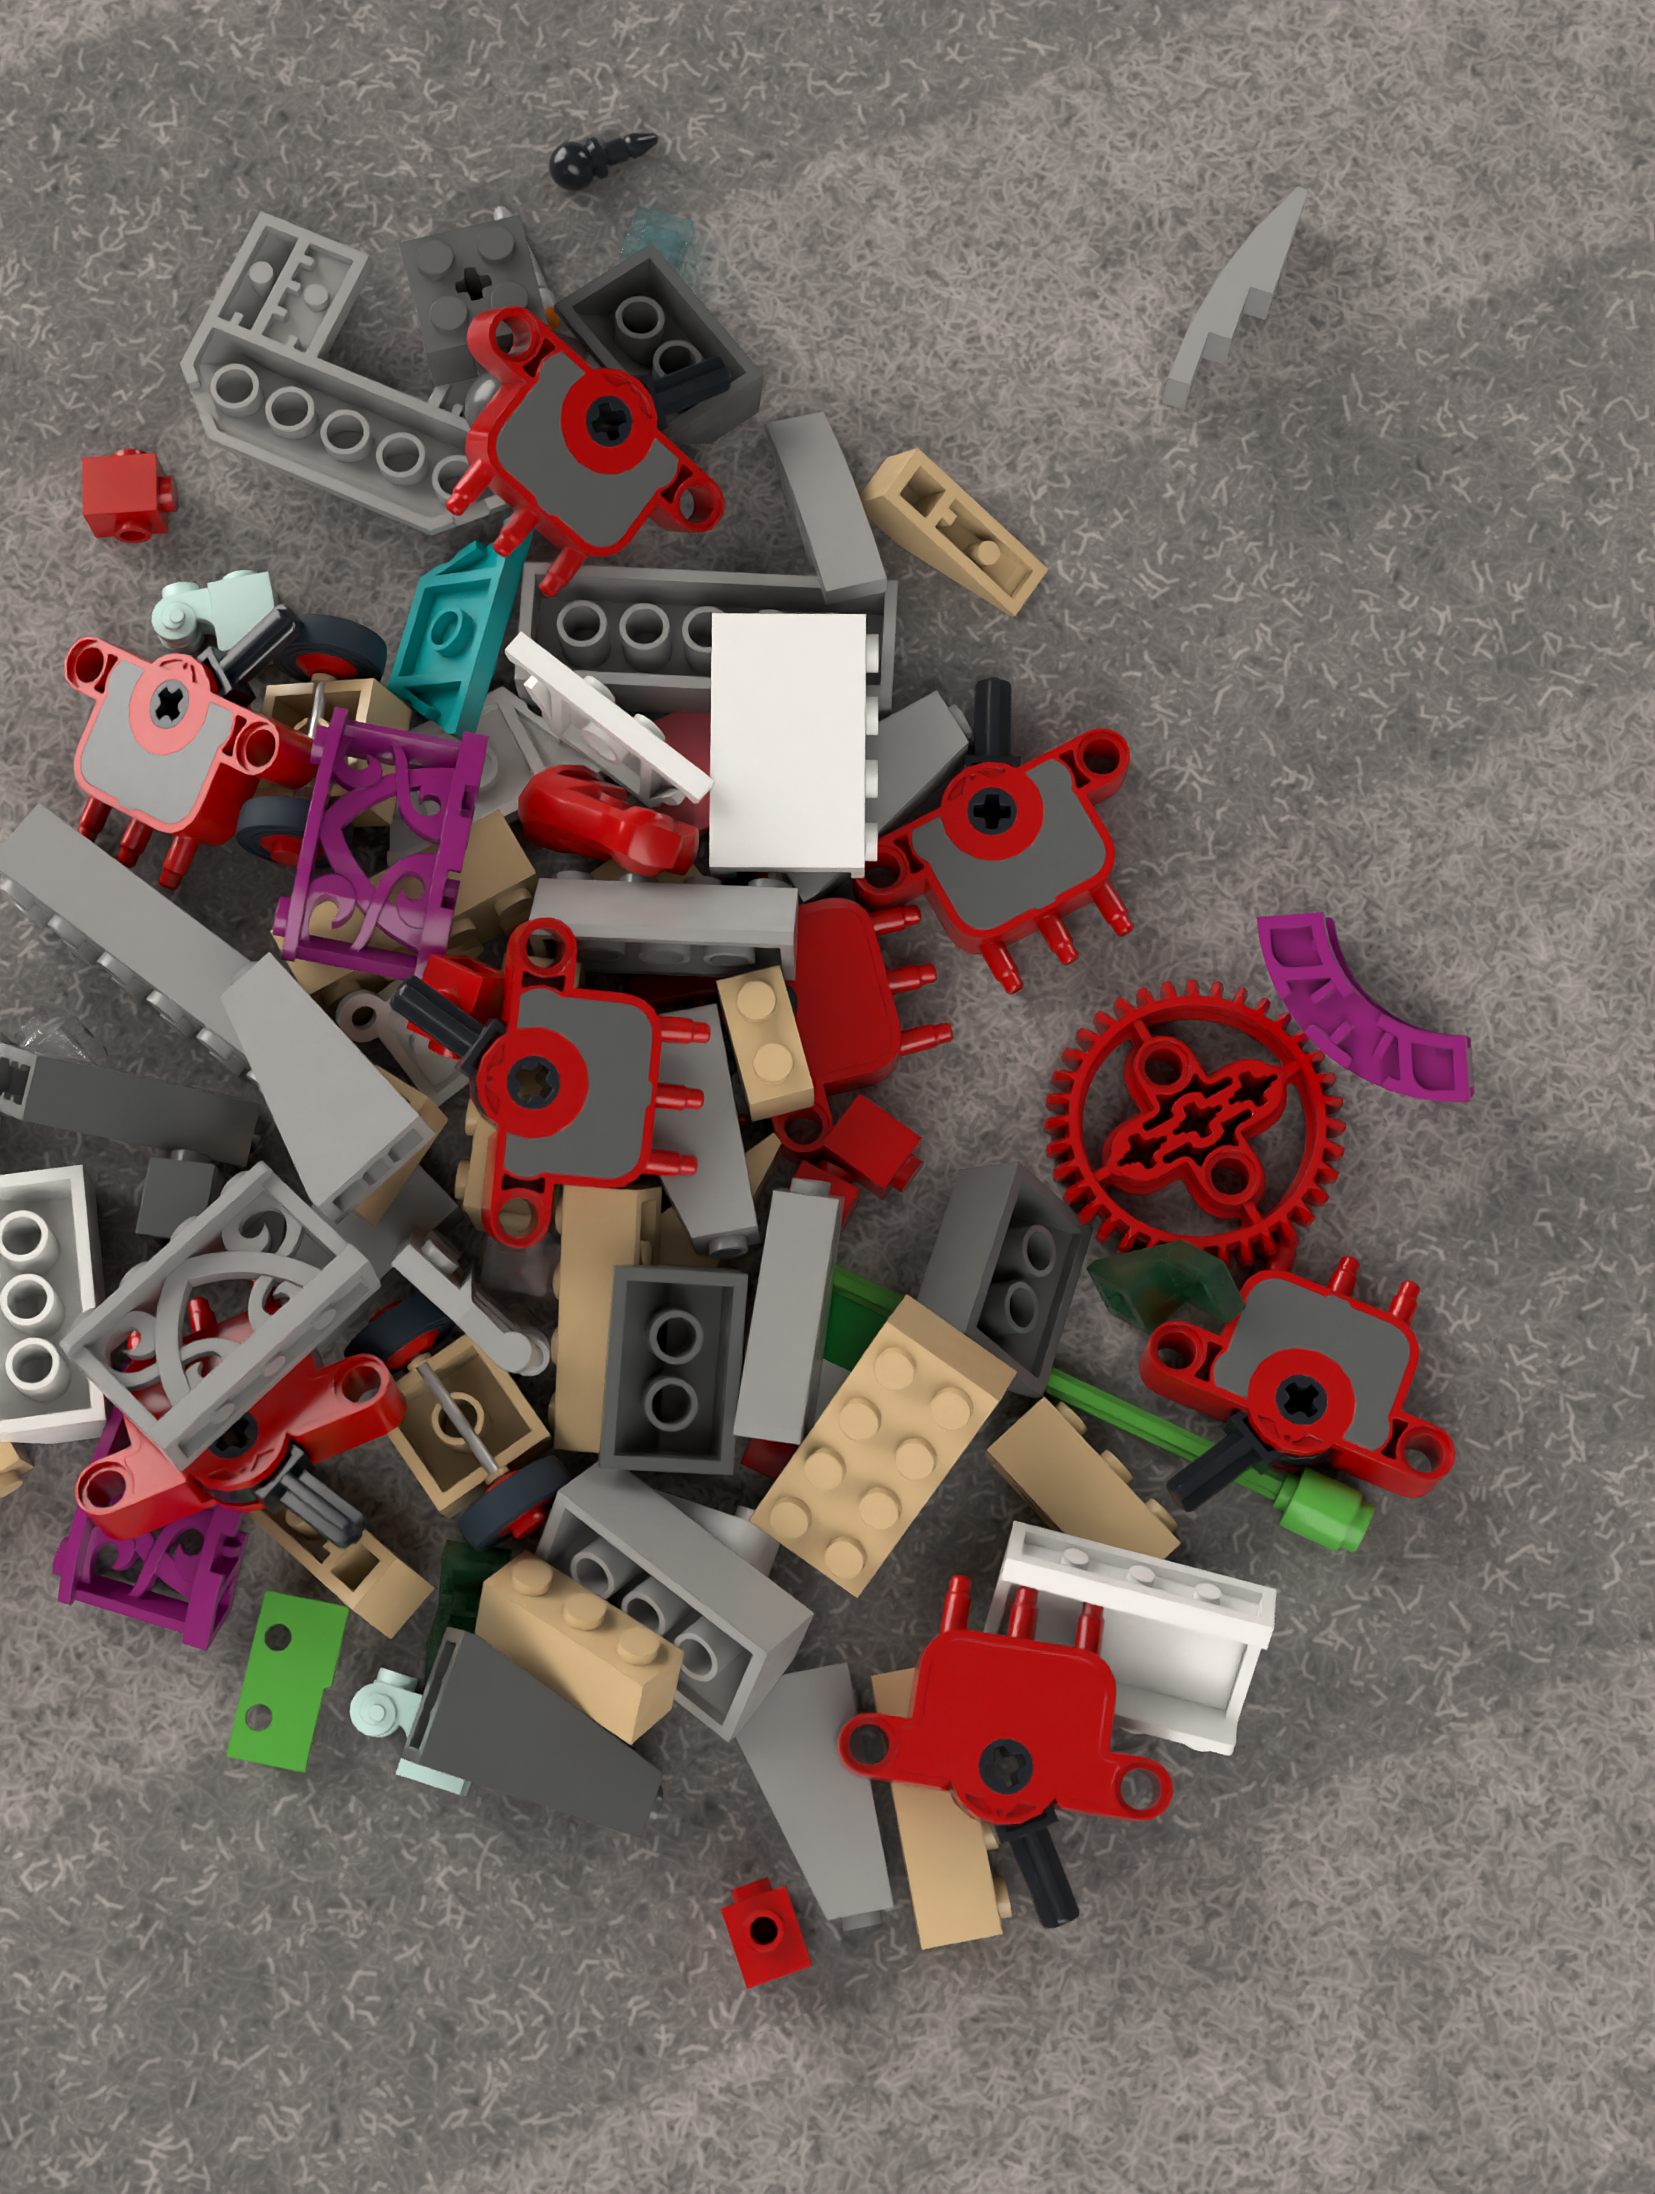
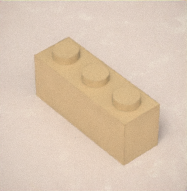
(1077, 1487)
(579, 1646)

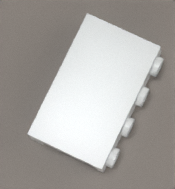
(791, 743)
(1171, 1632)

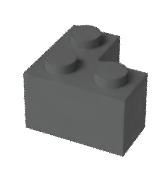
(185, 1188)

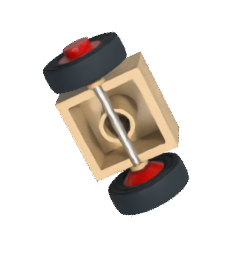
(337, 668)
(464, 1425)

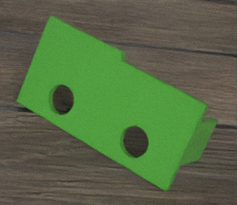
(288, 1680)

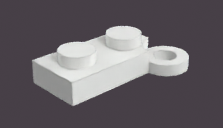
(429, 1071)

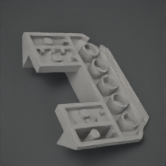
(277, 401)

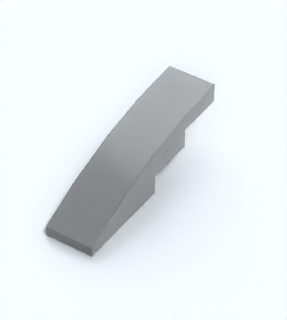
(1242, 287)
(826, 507)

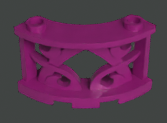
(441, 773)
(1349, 1024)
(203, 1578)

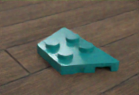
(457, 635)

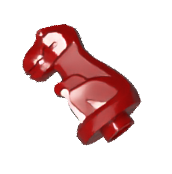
(579, 813)

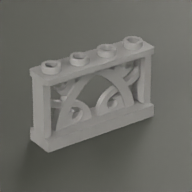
(194, 1257)

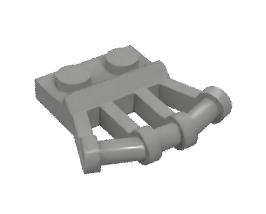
(503, 1332)

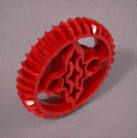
(1149, 1097)

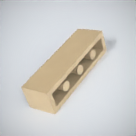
(596, 1232)
(941, 1848)

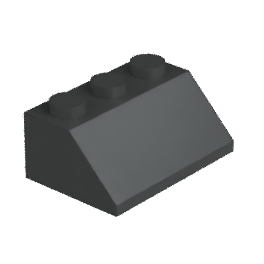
(652, 322)
(1007, 1268)
(673, 1368)

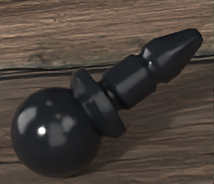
(576, 164)

